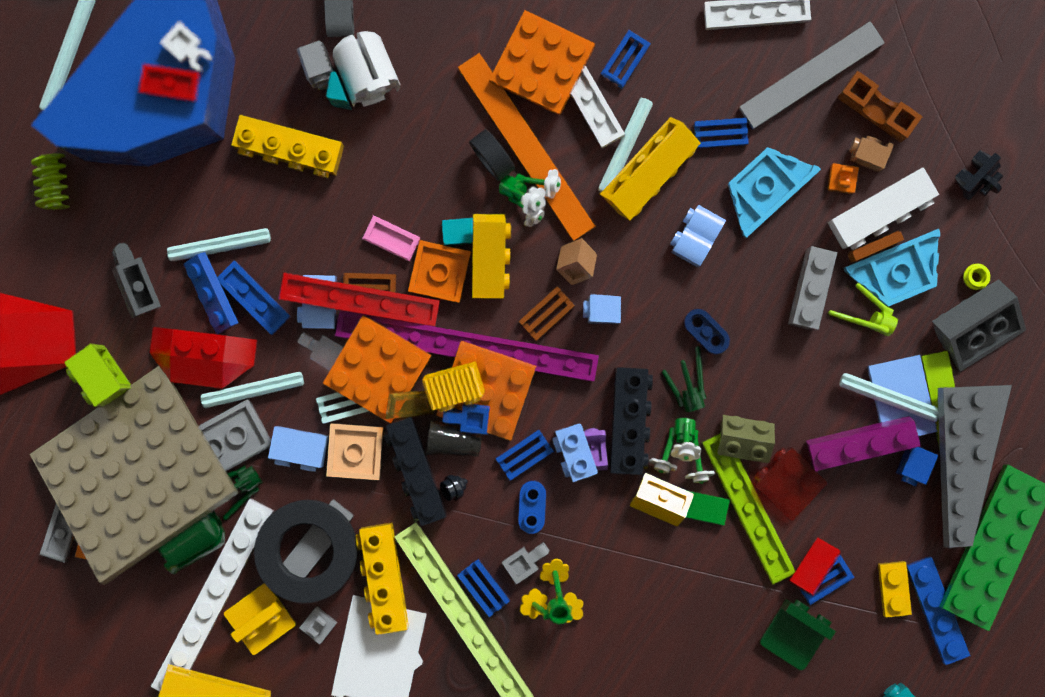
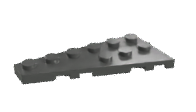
(968, 442)

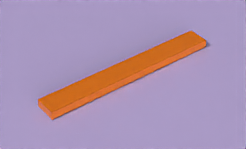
(524, 144)

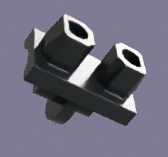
(973, 183)

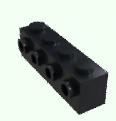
(629, 421)
(416, 470)

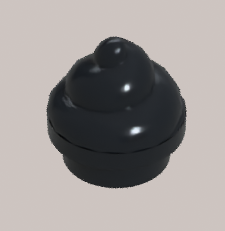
(453, 487)

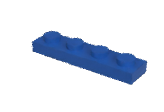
(941, 622)

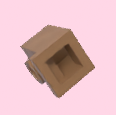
(870, 152)

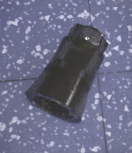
(448, 440)

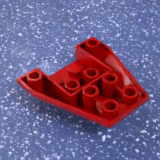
(32, 340)

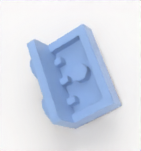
(576, 452)

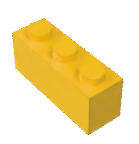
(490, 255)

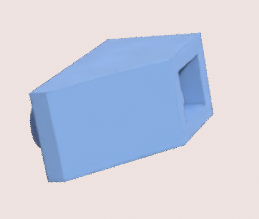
(602, 309)

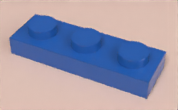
(210, 293)
(253, 297)

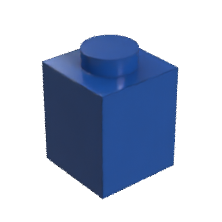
(916, 466)

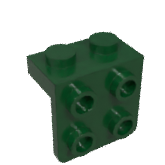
(796, 634)

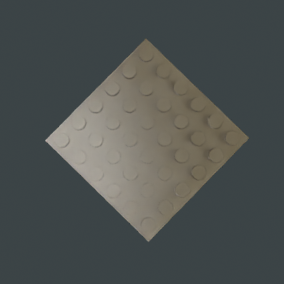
(133, 475)

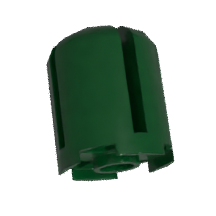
(193, 543)

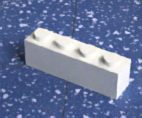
(883, 208)

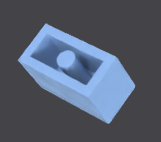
(298, 447)

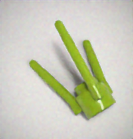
(880, 321)

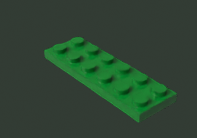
(997, 548)

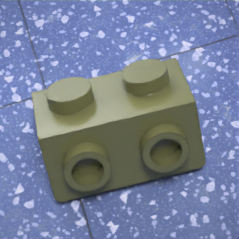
(746, 439)

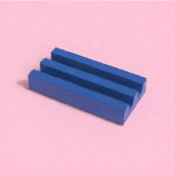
(614, 77)
(724, 122)
(543, 442)
(843, 567)
(496, 605)

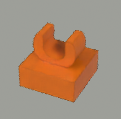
(842, 178)

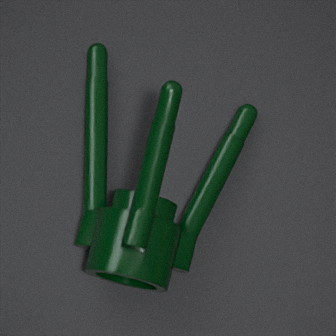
(692, 397)
(247, 480)

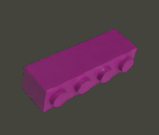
(863, 443)

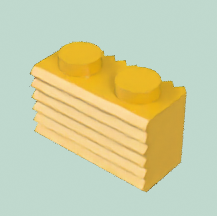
(454, 386)

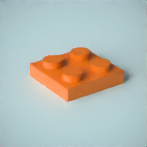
(439, 271)

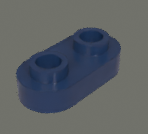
(706, 331)

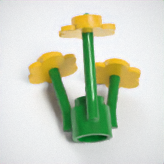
(558, 609)

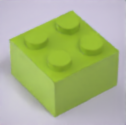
(97, 375)

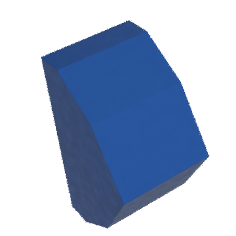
(105, 115)

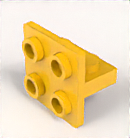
(259, 619)

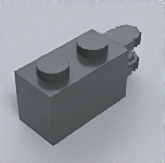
(133, 282)

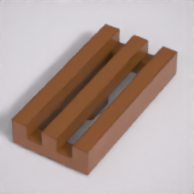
(875, 246)
(392, 277)
(563, 298)

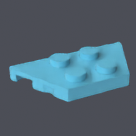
(767, 186)
(900, 270)

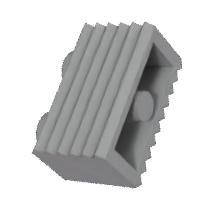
(316, 64)

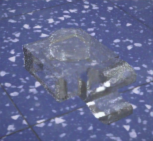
(324, 351)

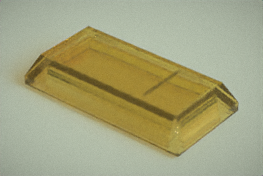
(408, 404)

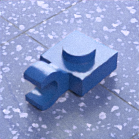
(472, 418)

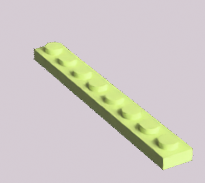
(461, 613)

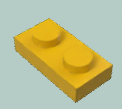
(894, 589)

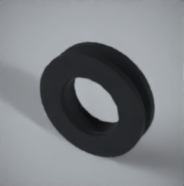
(284, 582)

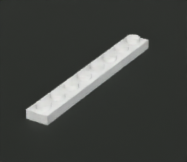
(216, 590)

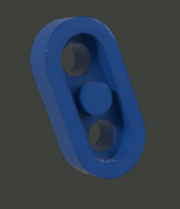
(532, 507)

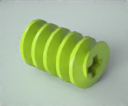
(49, 181)

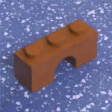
(891, 117)

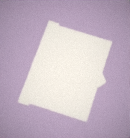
(377, 663)

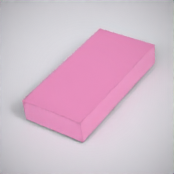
(391, 238)

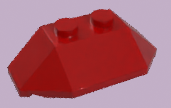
(201, 357)

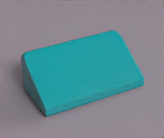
(336, 93)
(457, 232)

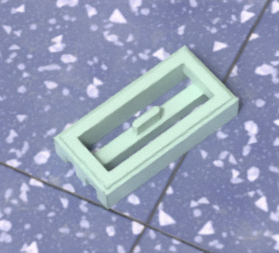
(322, 409)

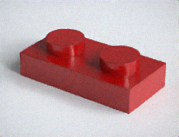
(169, 83)

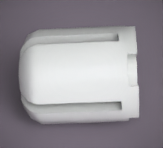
(365, 68)

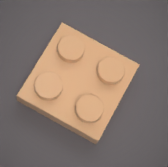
(355, 451)

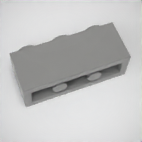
(812, 288)

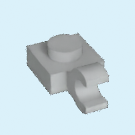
(522, 564)

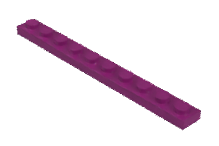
(447, 342)

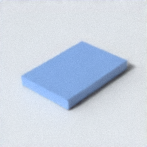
(906, 378)

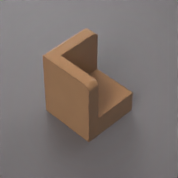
(576, 261)

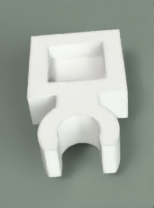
(184, 45)

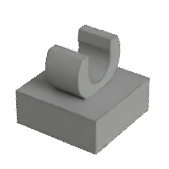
(318, 625)

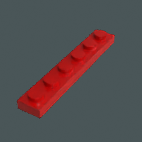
(358, 299)

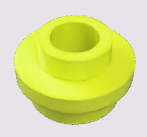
(984, 276)

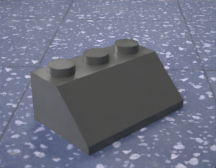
(980, 324)

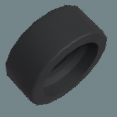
(492, 155)

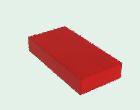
(815, 566)

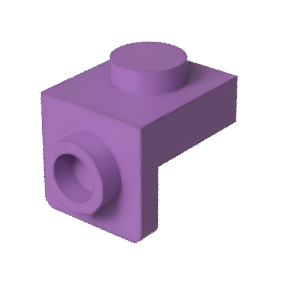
(597, 444)

